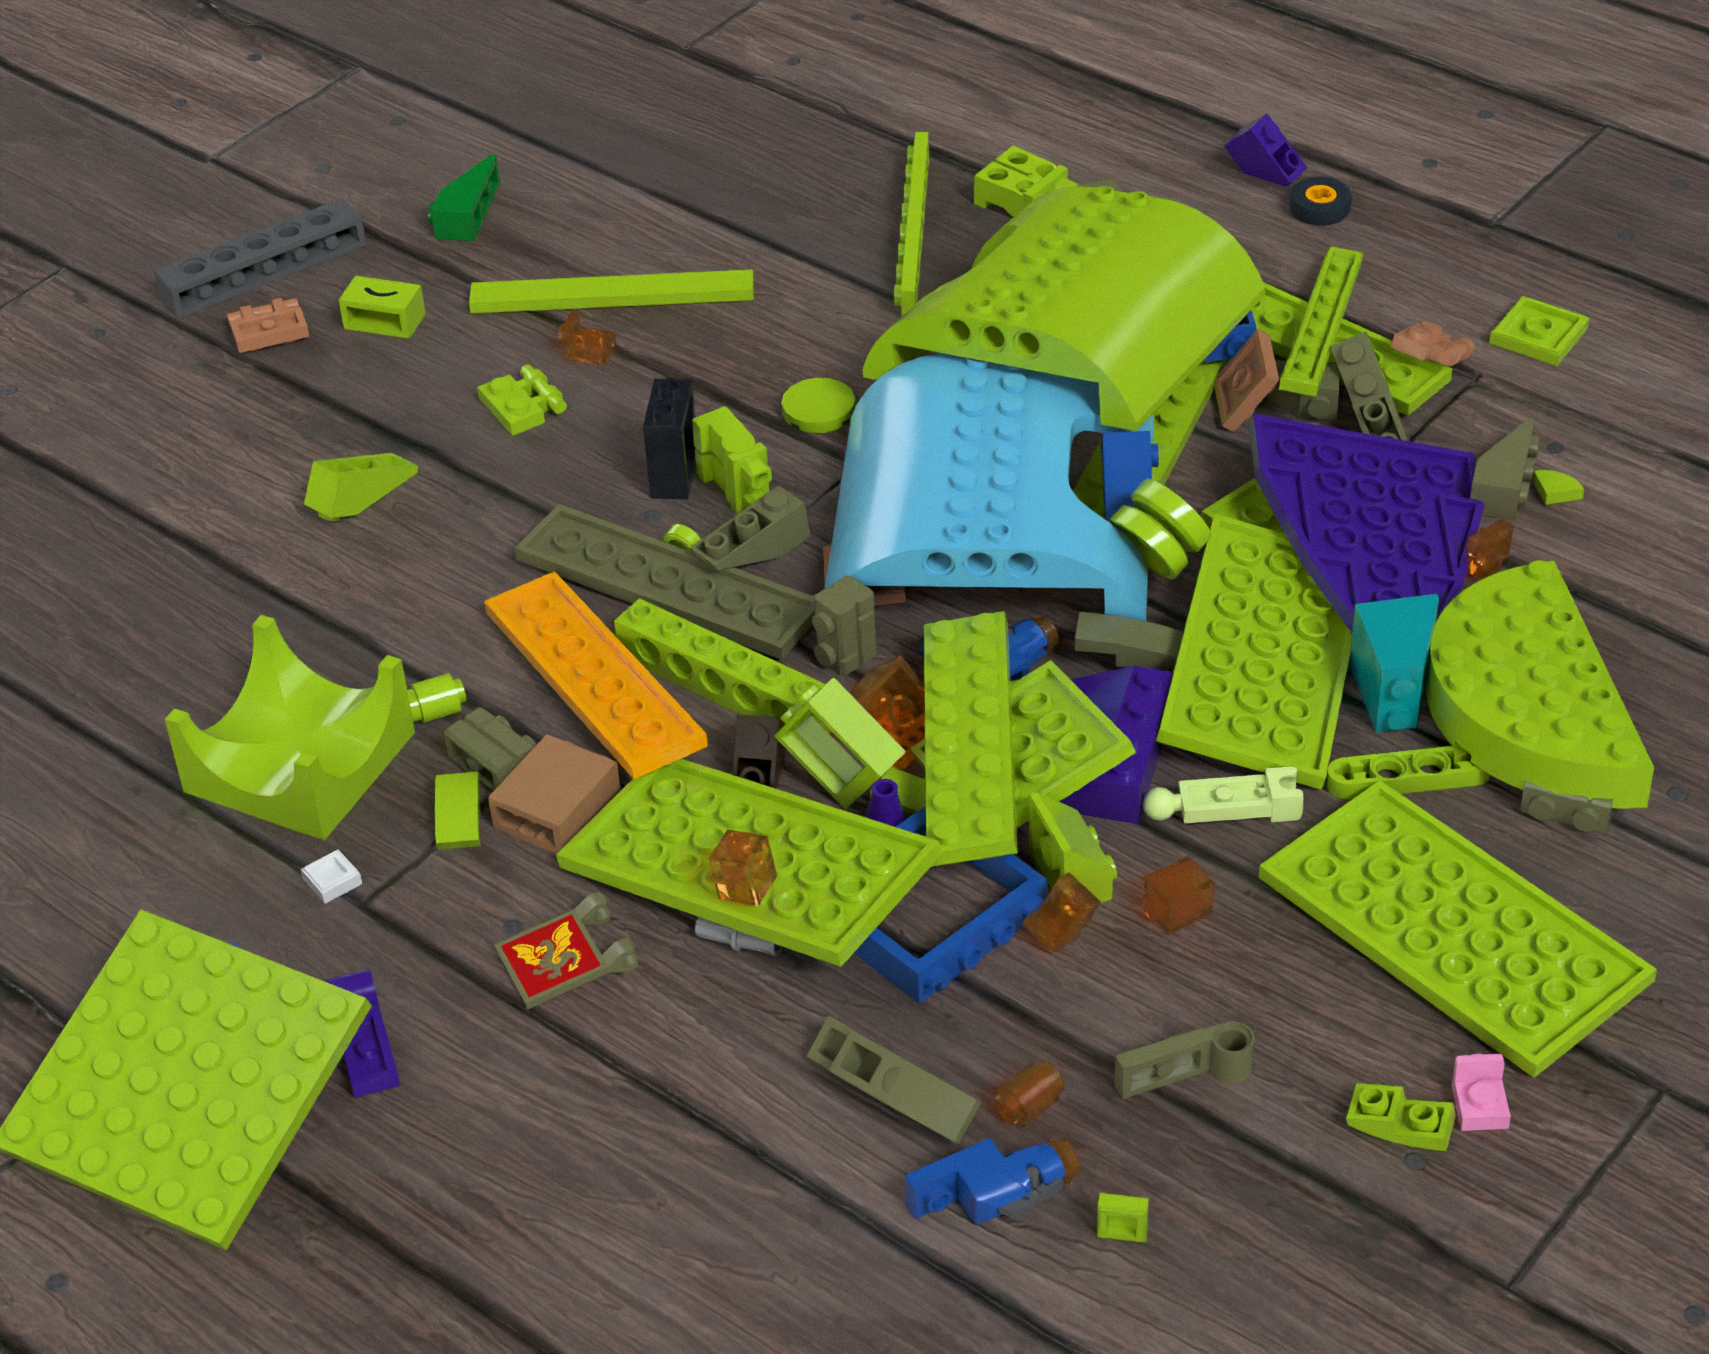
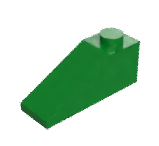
(465, 202)

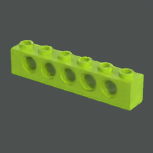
(710, 663)

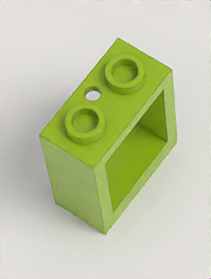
(824, 755)

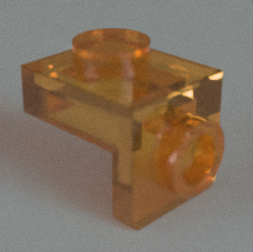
(1488, 549)
(1062, 914)

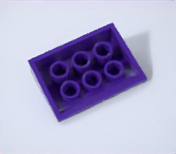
(1135, 704)

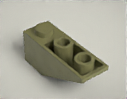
(1503, 470)
(757, 533)

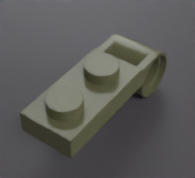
(1221, 1049)

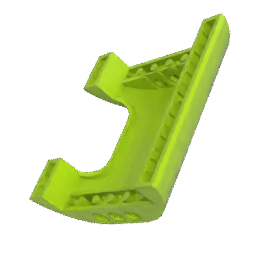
(1089, 292)

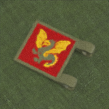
(562, 953)

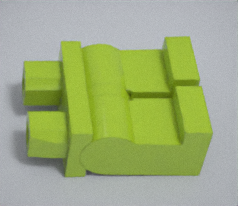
(1018, 181)
(730, 458)

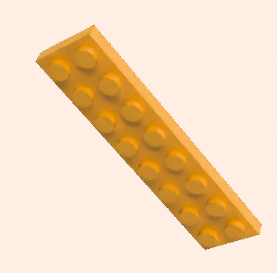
(596, 675)

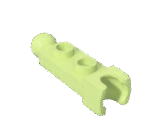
(1230, 798)

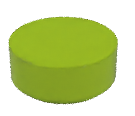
(681, 536)

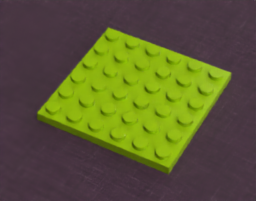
(182, 1077)

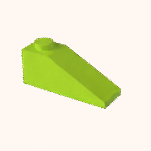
(354, 483)

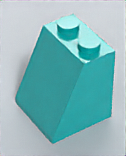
(1392, 658)

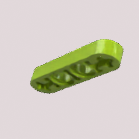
(1407, 765)

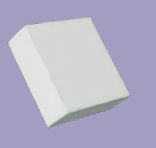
(331, 876)

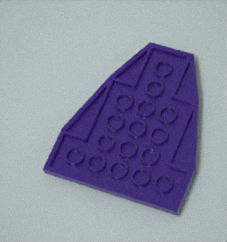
(1368, 510)

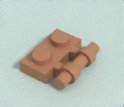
(267, 325)
(1429, 342)

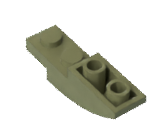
(1368, 388)
(894, 1079)

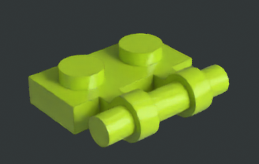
(512, 402)

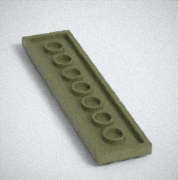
(672, 578)

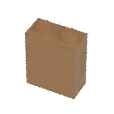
(553, 793)

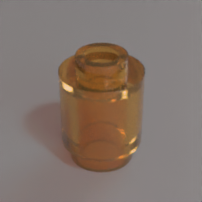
(1028, 1093)

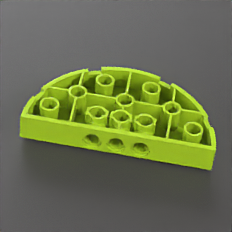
(1530, 693)

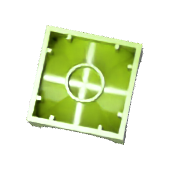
(293, 740)

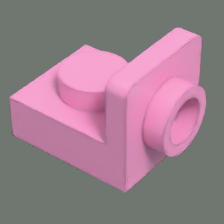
(1480, 1092)

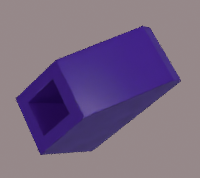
(1265, 152)

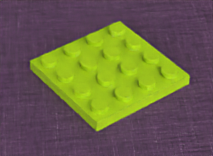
(1057, 738)

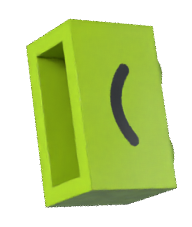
(382, 307)

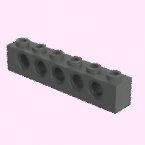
(259, 257)

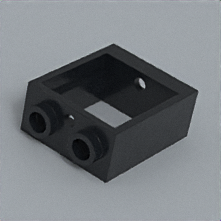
(670, 439)

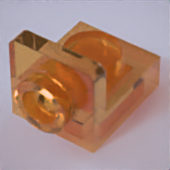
(585, 344)

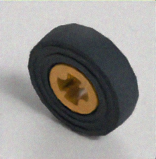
(1320, 201)

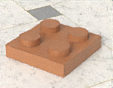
(1246, 380)

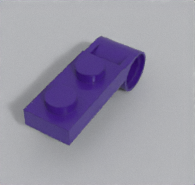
(369, 1052)

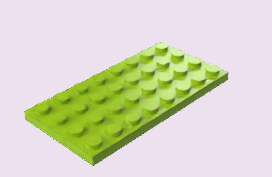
(1257, 658)
(831, 866)
(1458, 927)

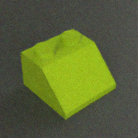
(1065, 844)

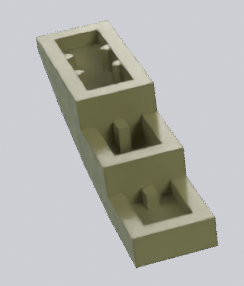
(1130, 639)

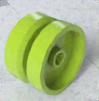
(1161, 527)

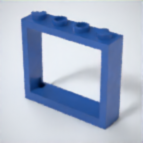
(968, 944)

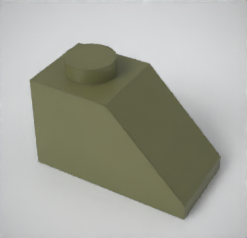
(1302, 406)

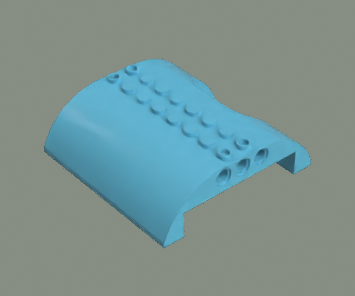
(966, 484)

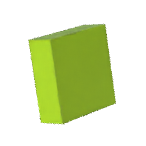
(1122, 1217)

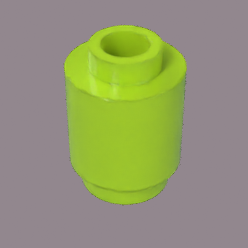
(436, 698)

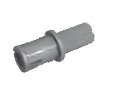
(717, 932)

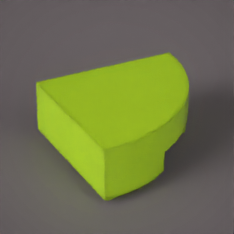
(1557, 487)

